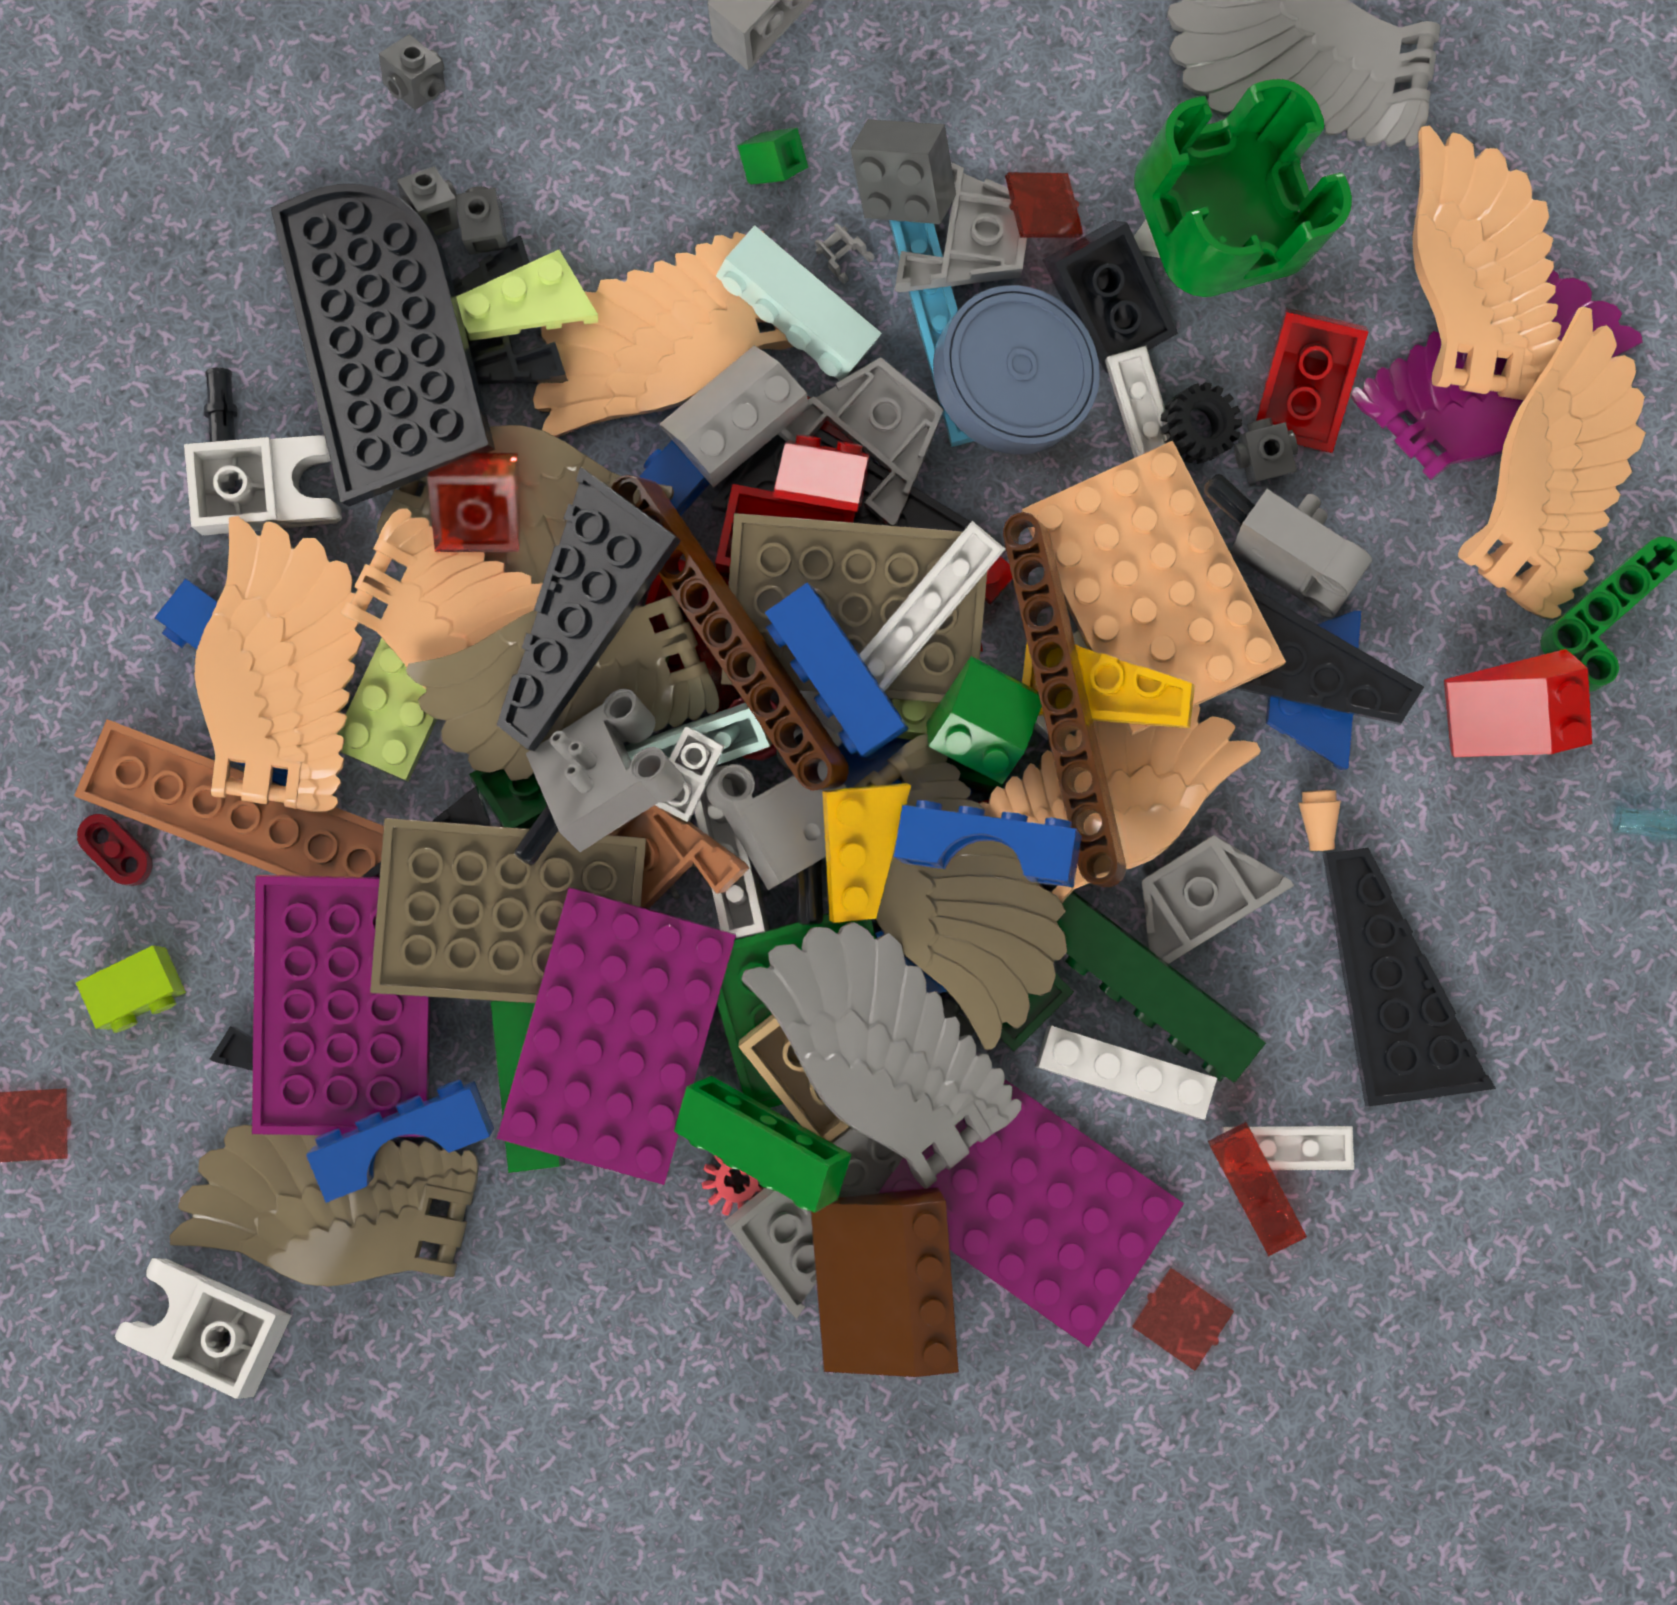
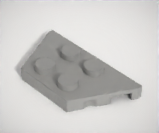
(1204, 895)

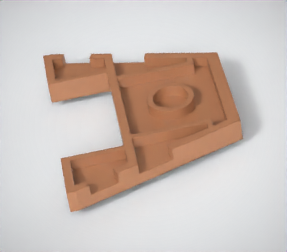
(673, 848)

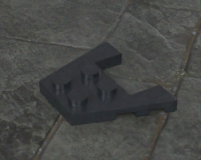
(494, 356)

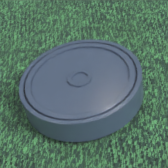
(1016, 369)

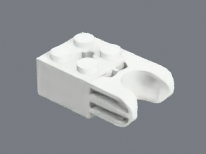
(269, 479)
(194, 1329)

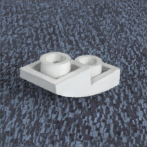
(696, 760)

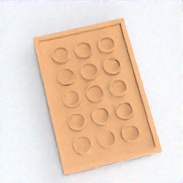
(1156, 576)

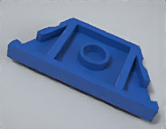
(1314, 727)

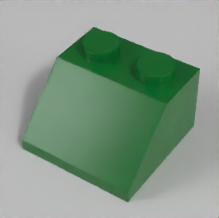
(984, 720)

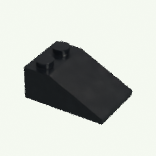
(1111, 291)

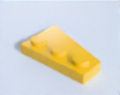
(859, 846)

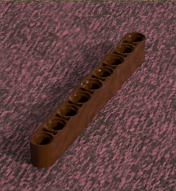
(743, 643)
(1050, 682)

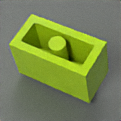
(130, 989)

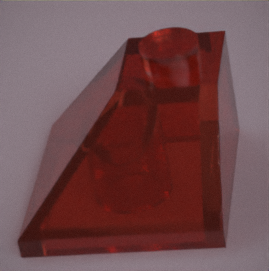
(476, 504)

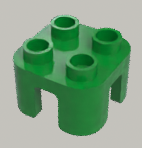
(1233, 193)

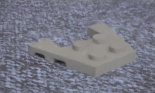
(979, 243)
(884, 416)

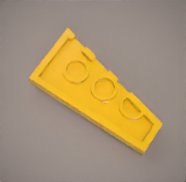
(1123, 690)

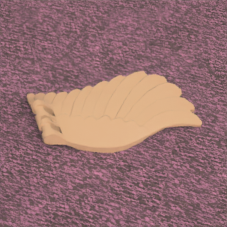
(1483, 267)
(652, 343)
(1561, 471)
(443, 596)
(278, 669)

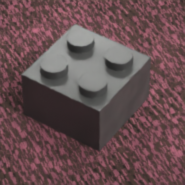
(903, 171)

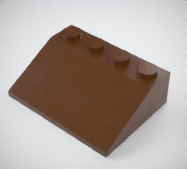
(885, 1284)

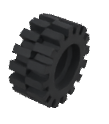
(1217, 411)

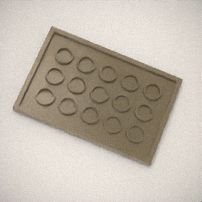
(862, 580)
(474, 917)

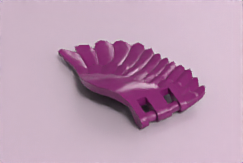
(1457, 421)

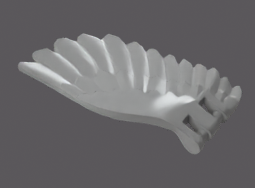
(1324, 46)
(883, 1046)

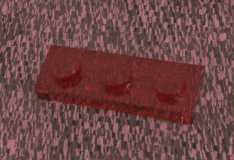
(1257, 1189)

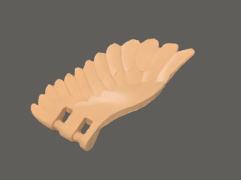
(1152, 780)

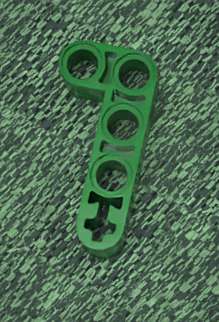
(1613, 604)

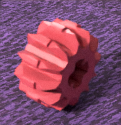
(727, 1191)

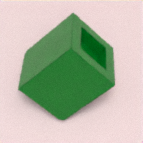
(772, 156)

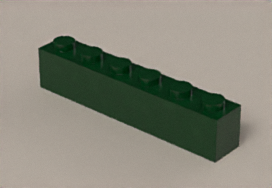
(1157, 991)

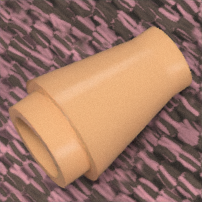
(1320, 818)

